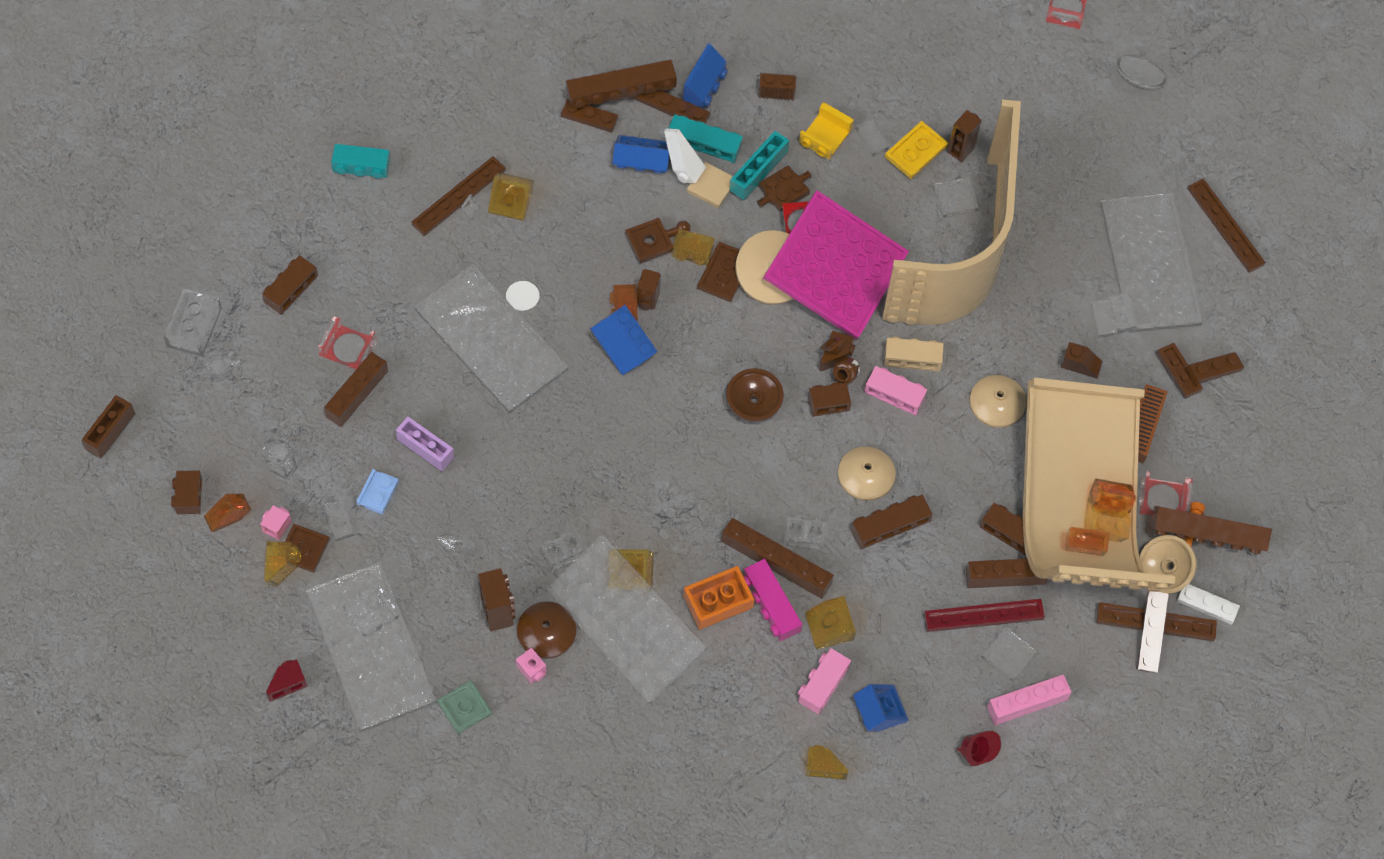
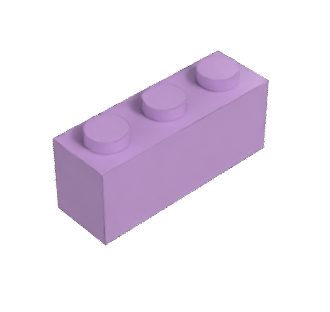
(425, 444)

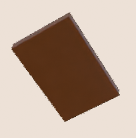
(720, 274)

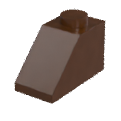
(830, 359)
(1081, 360)

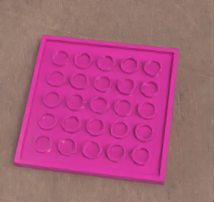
(835, 264)

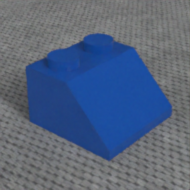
(880, 707)

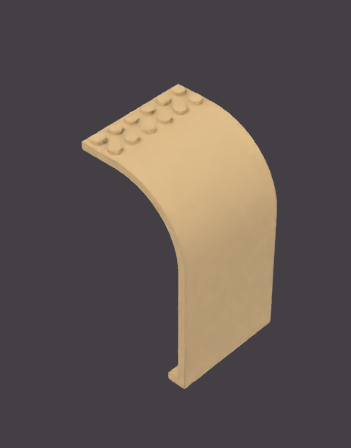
(950, 291)
(1070, 440)

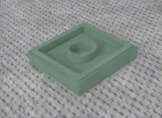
(464, 707)

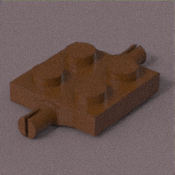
(784, 187)

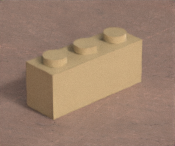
(913, 354)

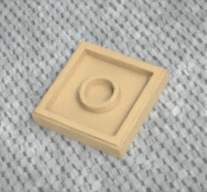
(711, 186)

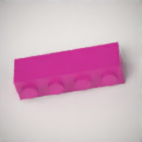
(772, 600)

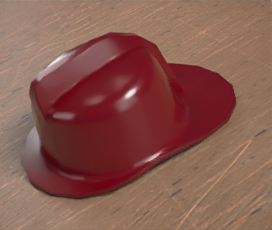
(980, 747)

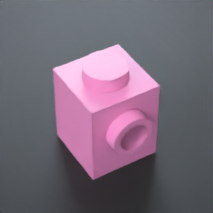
(275, 522)
(531, 666)

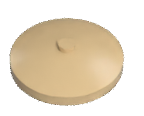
(754, 262)

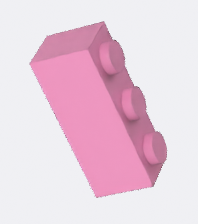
(896, 390)
(823, 680)

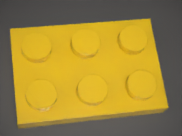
(916, 150)

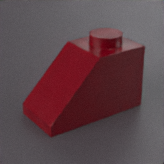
(286, 680)

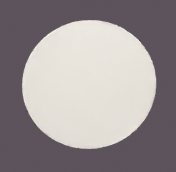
(522, 295)

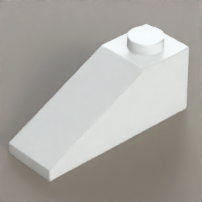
(683, 157)

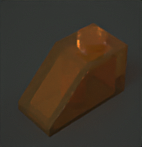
(227, 511)

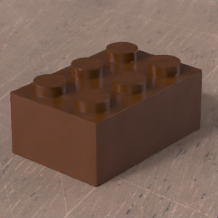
(497, 599)

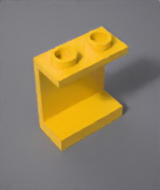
(827, 131)

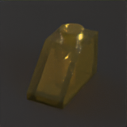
(824, 764)

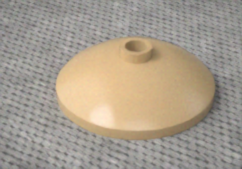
(996, 410)
(866, 483)
(1167, 550)

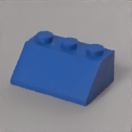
(705, 78)
(641, 154)
(623, 339)

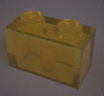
(693, 247)

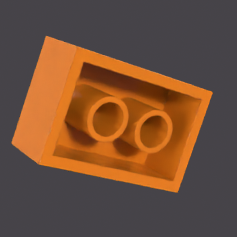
(718, 597)

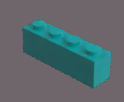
(709, 139)
(759, 165)

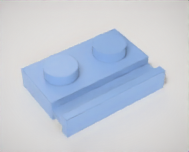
(377, 491)

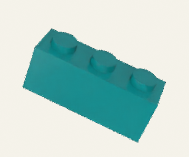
(360, 161)

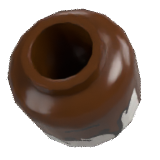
(846, 370)

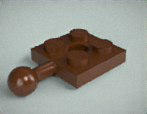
(655, 230)

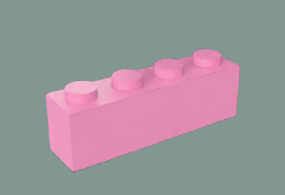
(1029, 699)

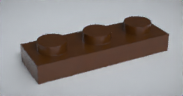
(590, 116)
(1215, 367)
(1177, 369)

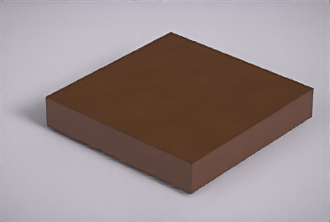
(310, 544)

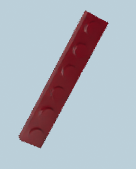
(984, 615)

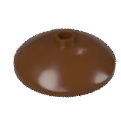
(756, 385)
(546, 641)

